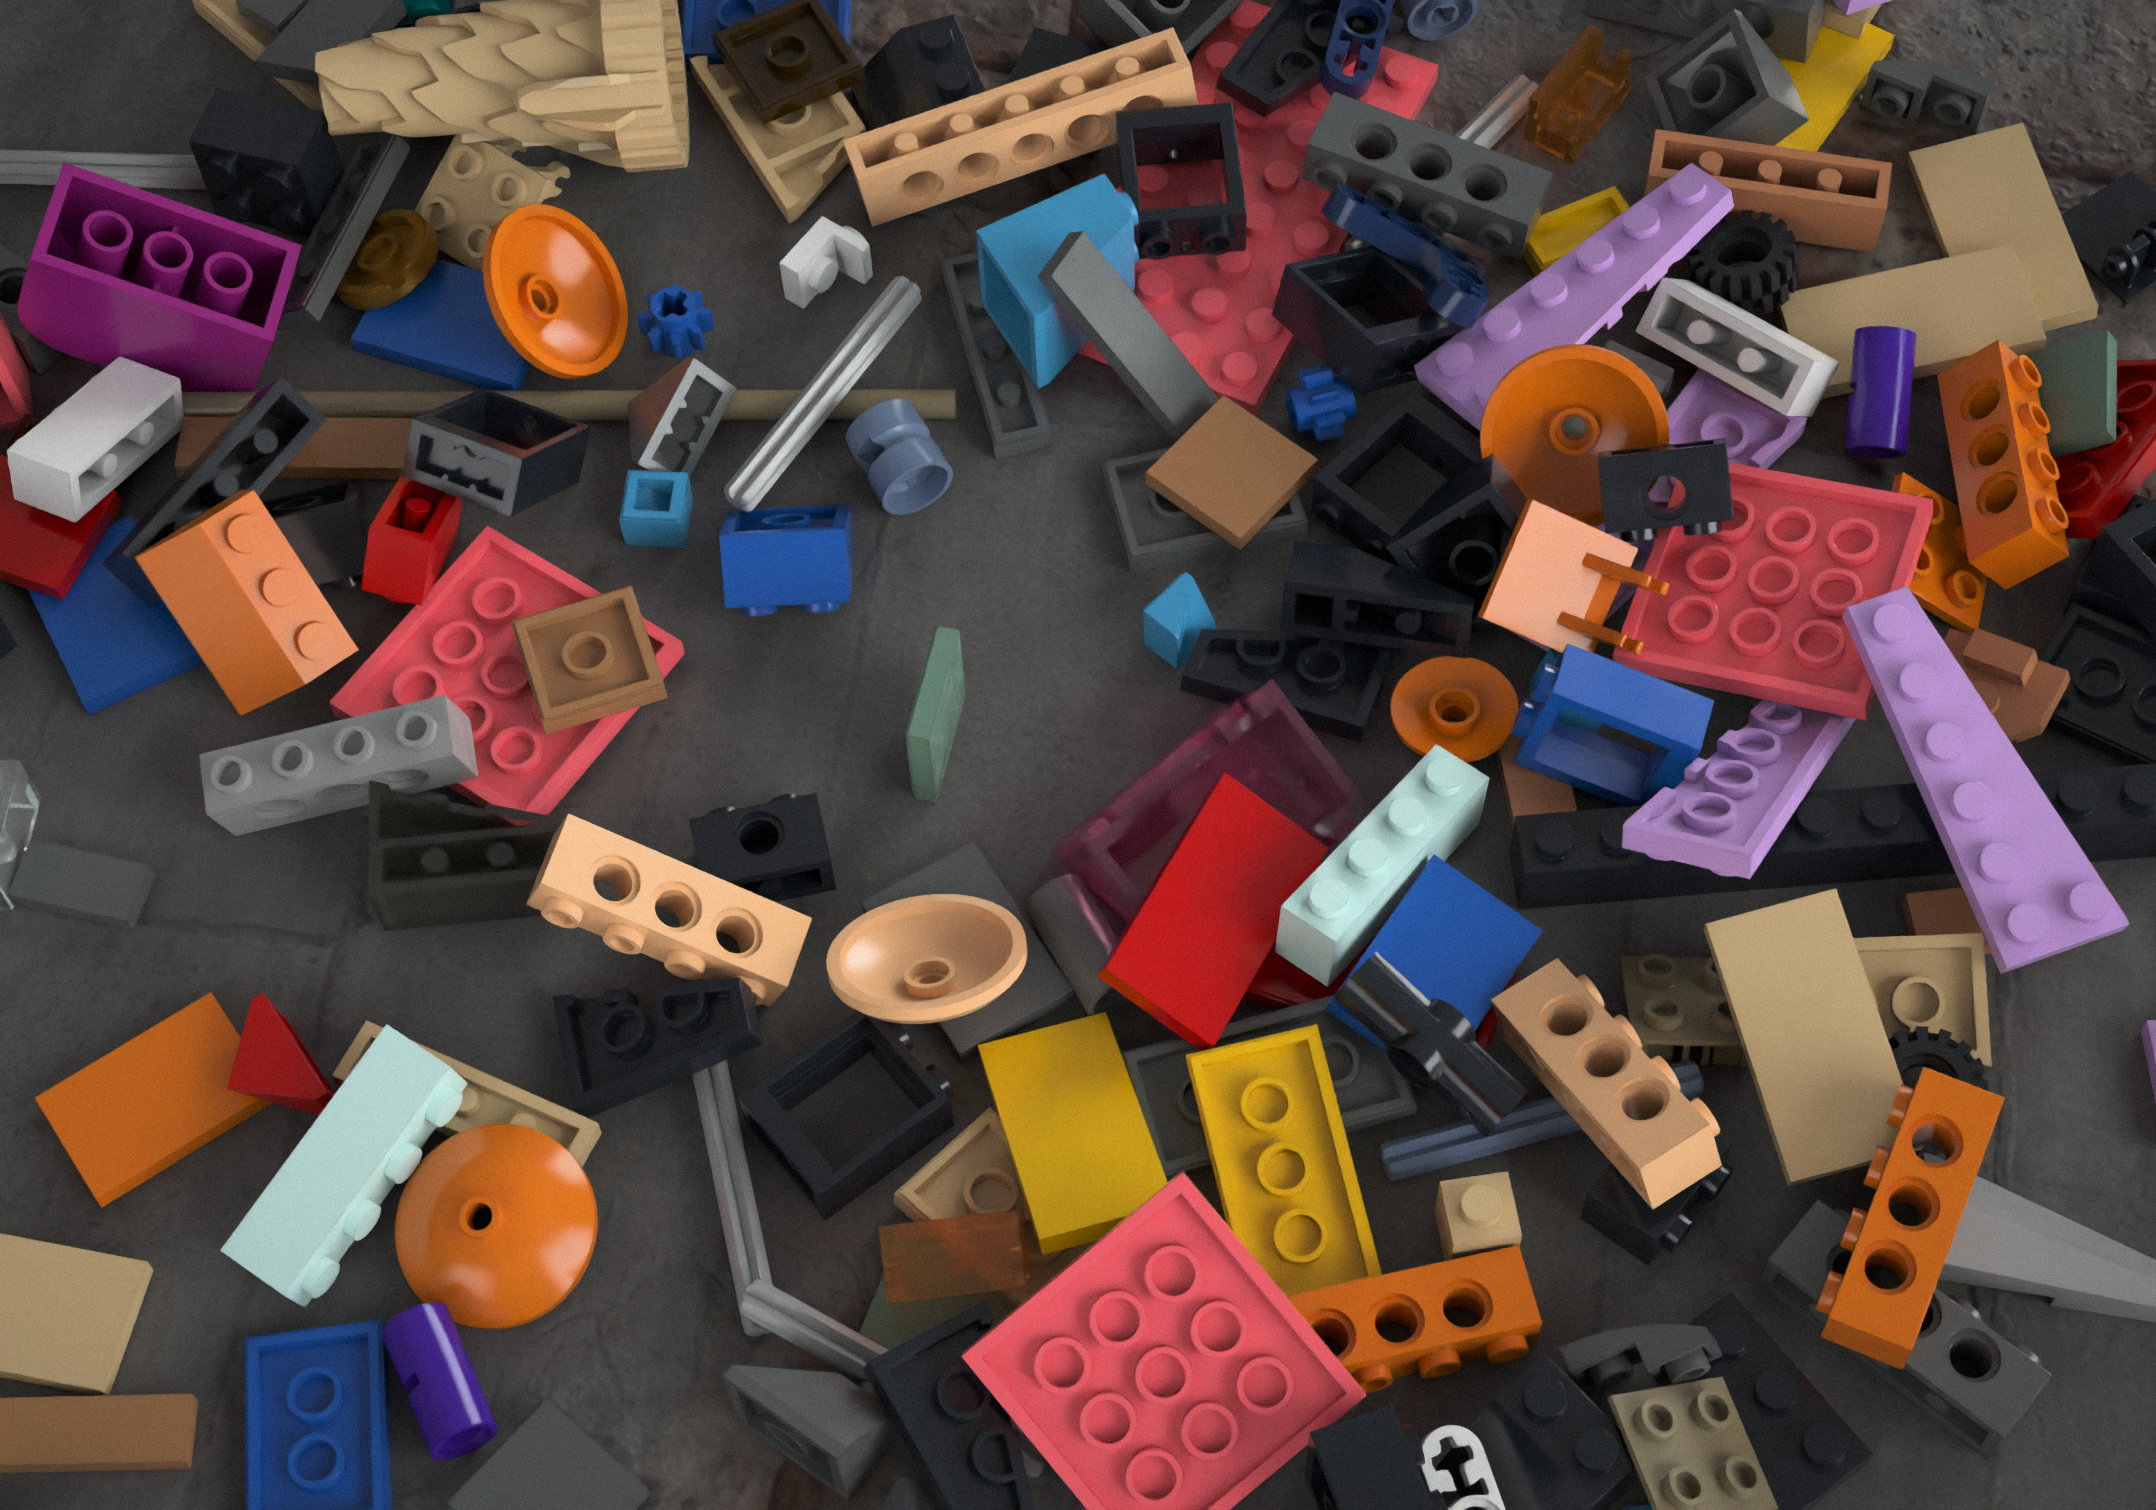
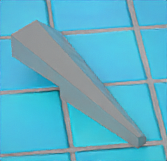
(2034, 1251)

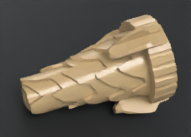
(541, 72)

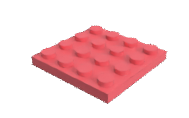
(1768, 593)
(468, 651)
(1164, 1365)

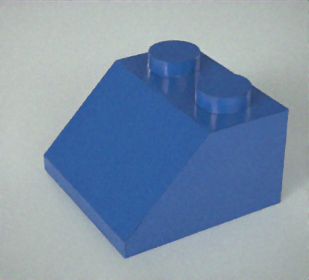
(787, 558)

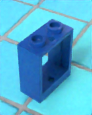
(1619, 698)

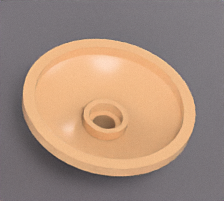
(927, 958)

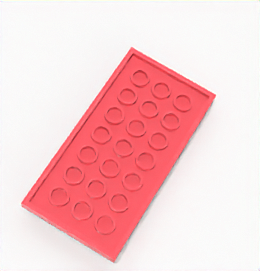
(1223, 303)

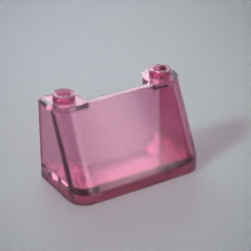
(1254, 741)

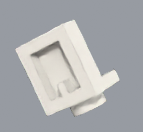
(817, 258)

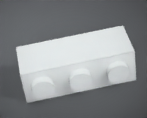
(1737, 347)
(96, 439)

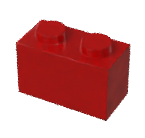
(410, 541)

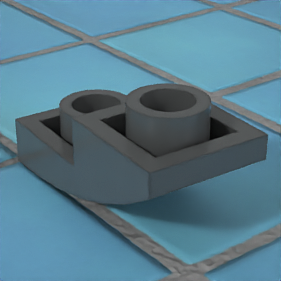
(1909, 88)
(1667, 1350)

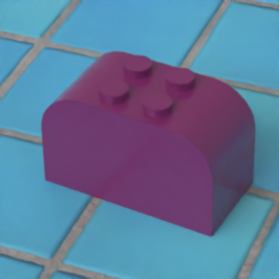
(154, 284)

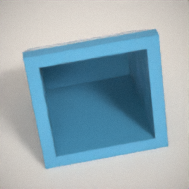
(1019, 248)

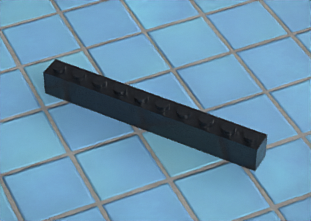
(1826, 841)

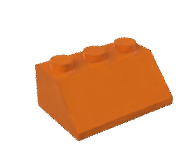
(246, 602)

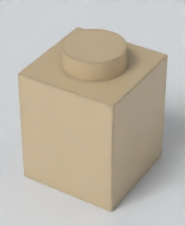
(1476, 1215)

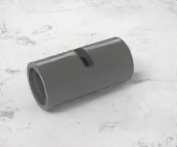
(1077, 939)

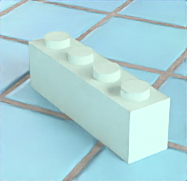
(1378, 863)
(346, 1167)

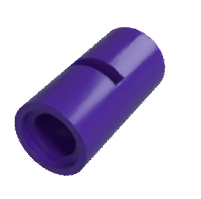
(1883, 392)
(440, 1381)

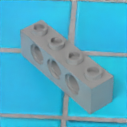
(332, 763)

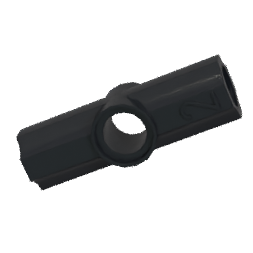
(1431, 1044)

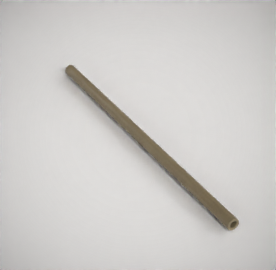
(568, 403)

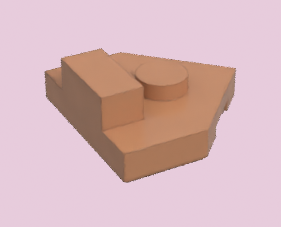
(2010, 680)

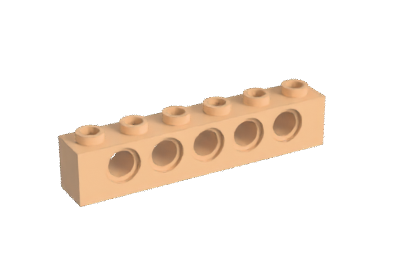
(1015, 127)

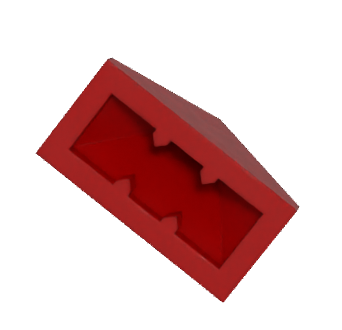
(276, 1063)

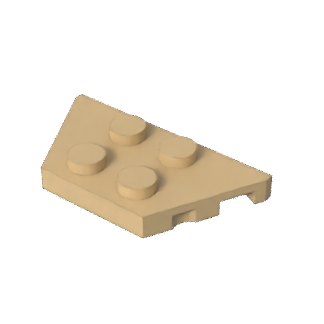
(790, 154)

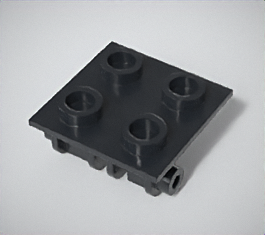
(2117, 235)

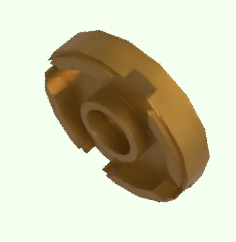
(389, 260)

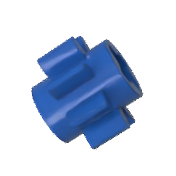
(675, 322)
(1320, 404)

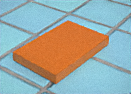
(150, 1100)

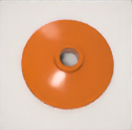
(1459, 690)

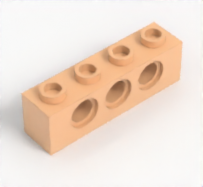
(645, 879)
(1608, 1082)

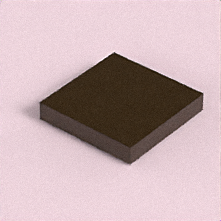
(788, 58)

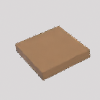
(1231, 472)
(589, 660)

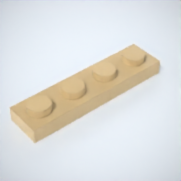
(493, 1102)

